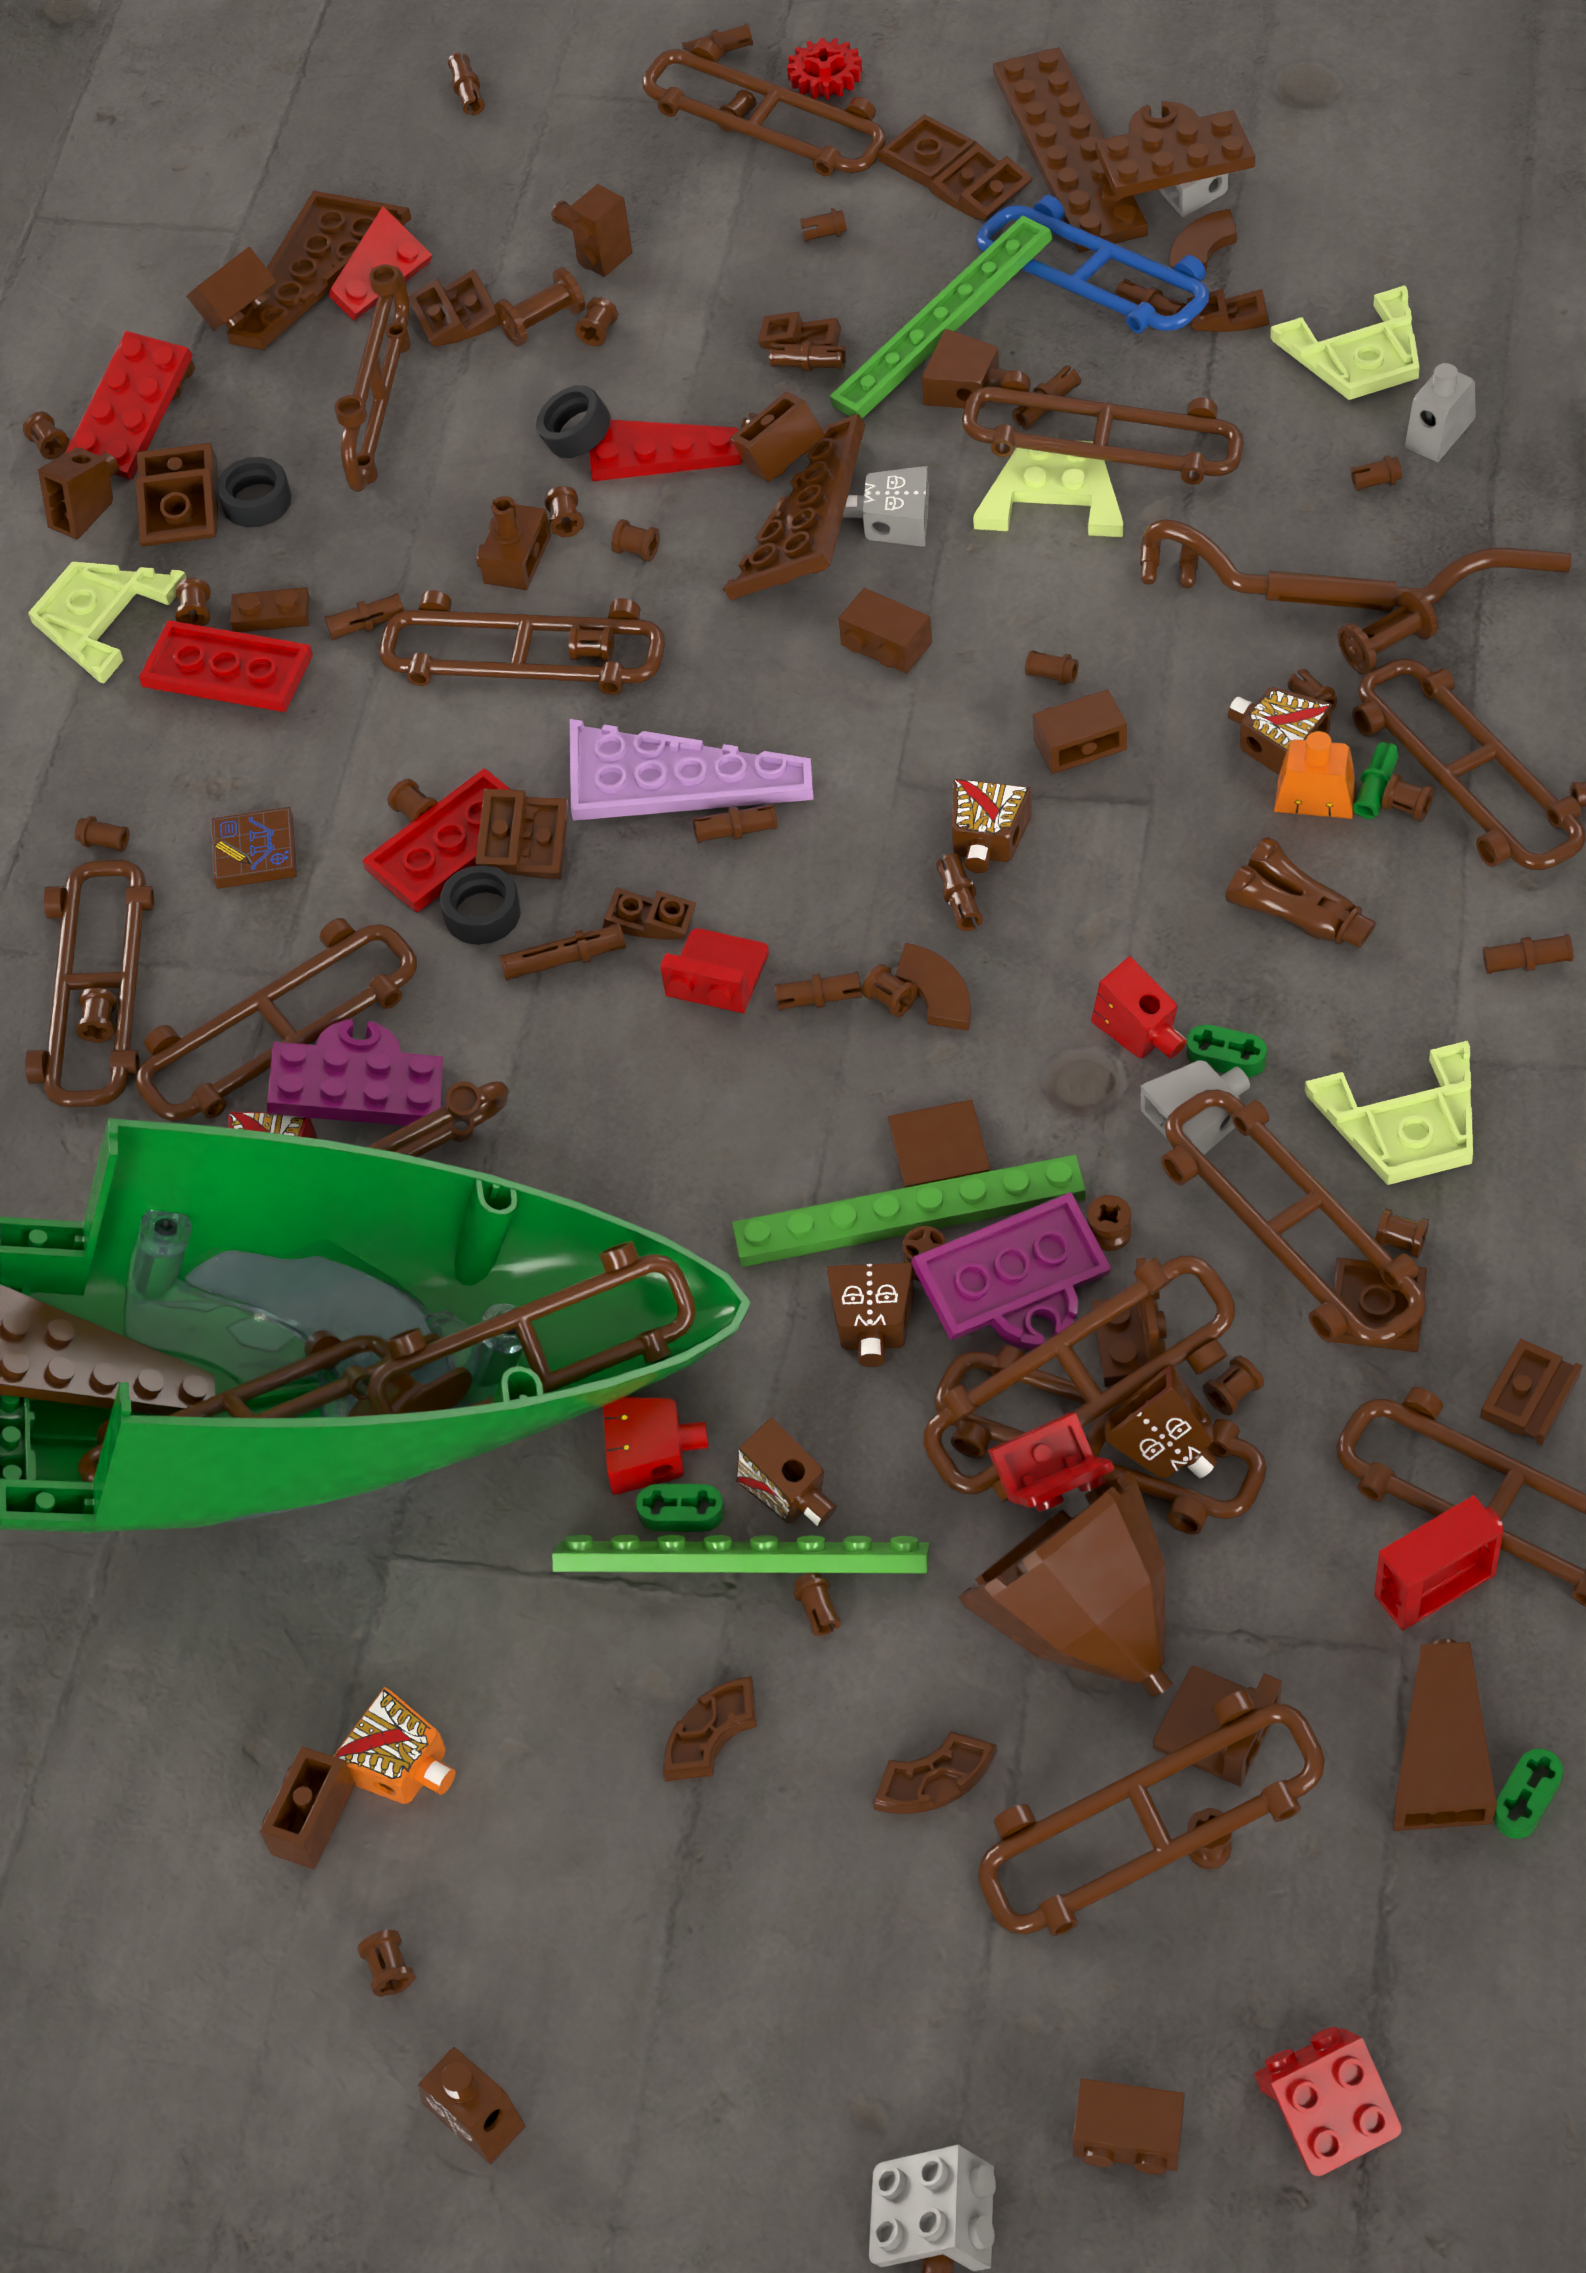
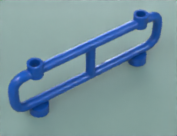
(1049, 213)

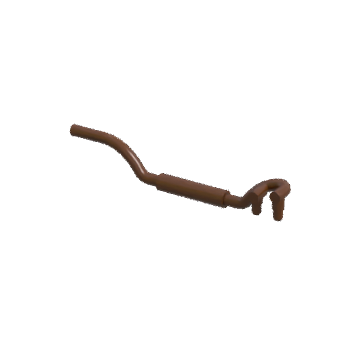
(1325, 588)

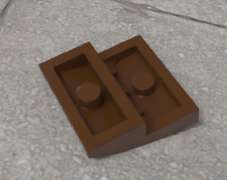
(980, 183)
(454, 311)
(522, 833)

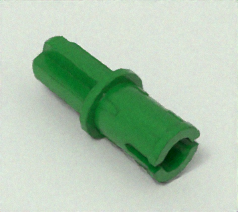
(1375, 780)

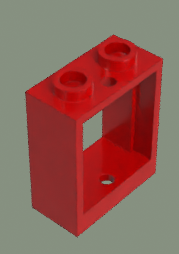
(1438, 1562)

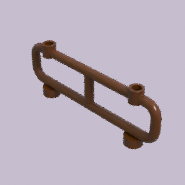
(705, 58)
(1015, 390)
(350, 410)
(435, 611)
(1498, 842)
(64, 903)
(208, 1098)
(463, 1104)
(620, 1266)
(1333, 1315)
(1198, 1349)
(322, 1351)
(1420, 1414)
(1188, 1507)
(1237, 1721)

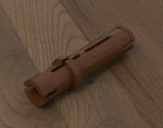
(563, 951)

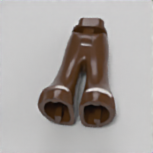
(1284, 891)

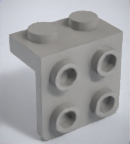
(933, 2208)

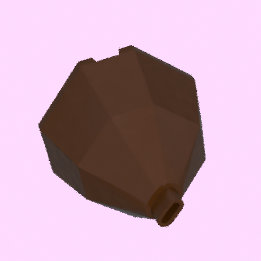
(1085, 1589)

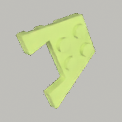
(1363, 358)
(1052, 479)
(88, 601)
(1411, 1132)

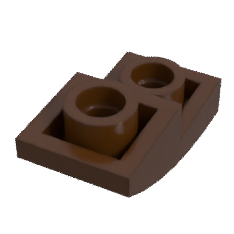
(645, 917)

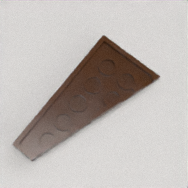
(309, 263)
(806, 525)

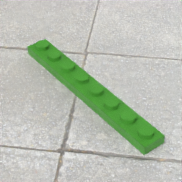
(946, 311)
(901, 1210)
(759, 1555)

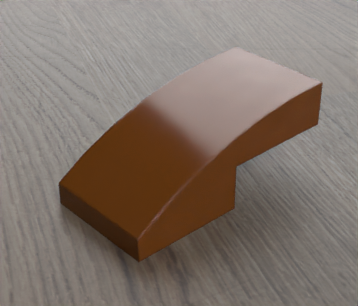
(1232, 314)
(790, 329)

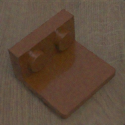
(1131, 1337)
(1193, 1717)

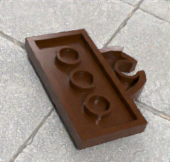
(1173, 149)

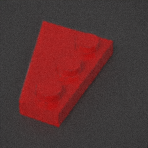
(382, 244)

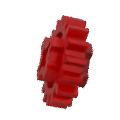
(824, 68)

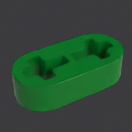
(1226, 1049)
(680, 1507)
(1538, 1798)

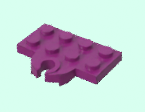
(353, 1078)
(1014, 1273)

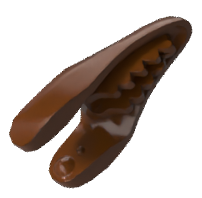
(412, 1396)

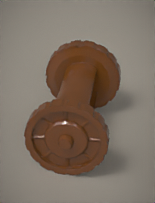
(560, 295)
(1362, 645)

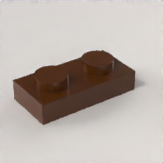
(270, 609)

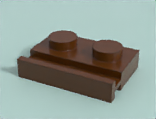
(1530, 1391)

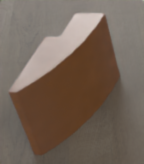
(177, 494)

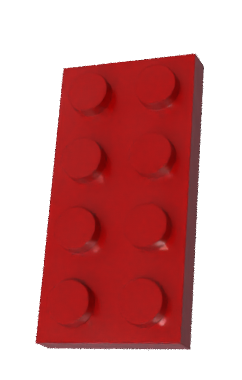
(131, 399)
(226, 666)
(434, 845)

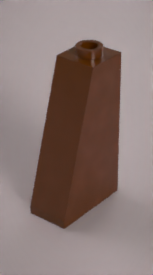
(1445, 1752)

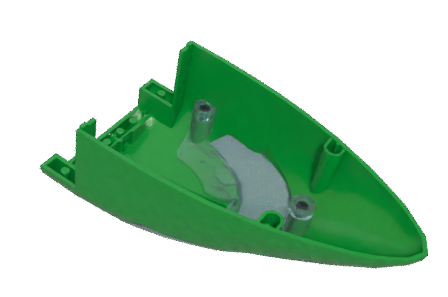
(253, 1242)

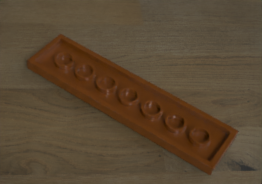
(1063, 144)

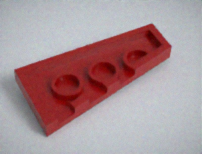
(660, 448)

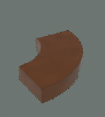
(1204, 237)
(937, 985)
(707, 1727)
(934, 1779)

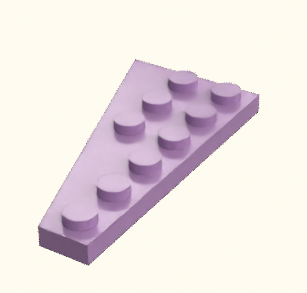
(667, 773)

